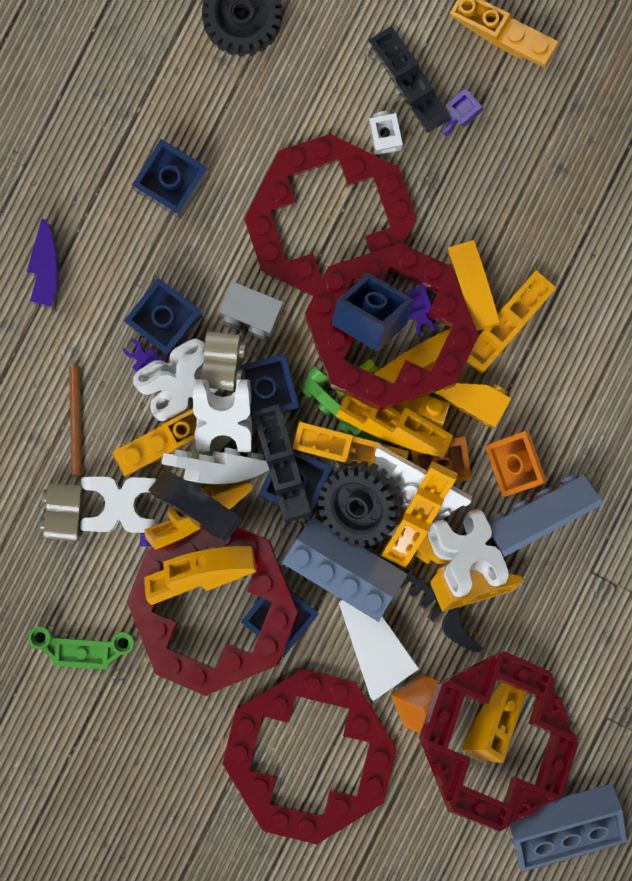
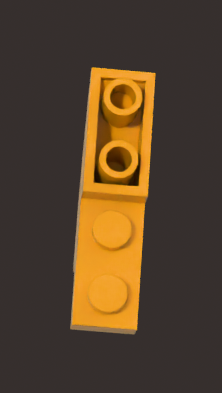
(504, 32)
(154, 444)
(201, 568)

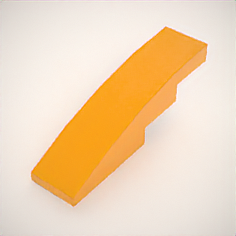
(511, 320)
(422, 355)
(395, 427)
(338, 445)
(419, 514)
(180, 526)

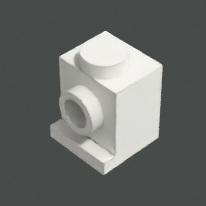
(387, 121)

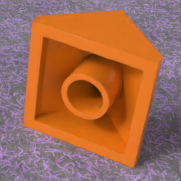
(455, 459)
(515, 463)
(414, 700)

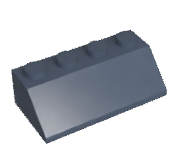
(543, 515)
(345, 569)
(569, 828)

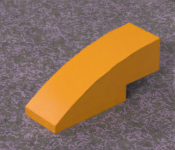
(473, 284)

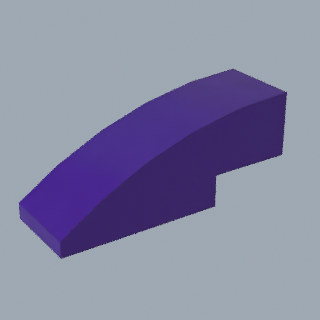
(45, 267)

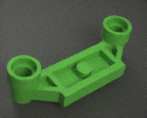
(328, 405)
(80, 652)

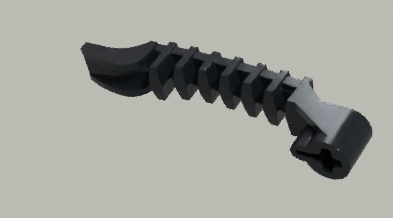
(451, 623)

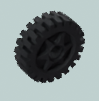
(246, 34)
(374, 490)

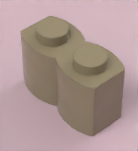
(223, 360)
(63, 512)

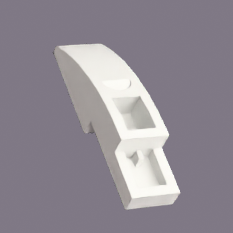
(218, 468)

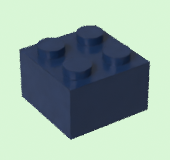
(170, 179)
(372, 312)
(163, 317)
(271, 384)
(313, 476)
(256, 616)

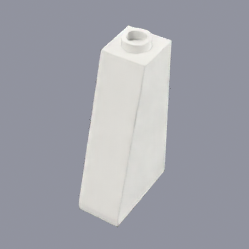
(378, 651)

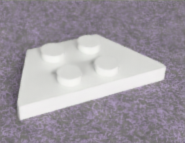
(408, 478)

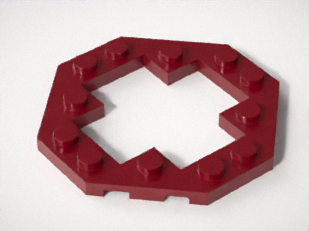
(277, 193)
(412, 381)
(235, 662)
(451, 767)
(340, 807)

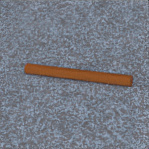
(75, 421)

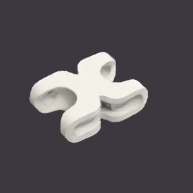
(173, 378)
(222, 415)
(119, 504)
(467, 553)

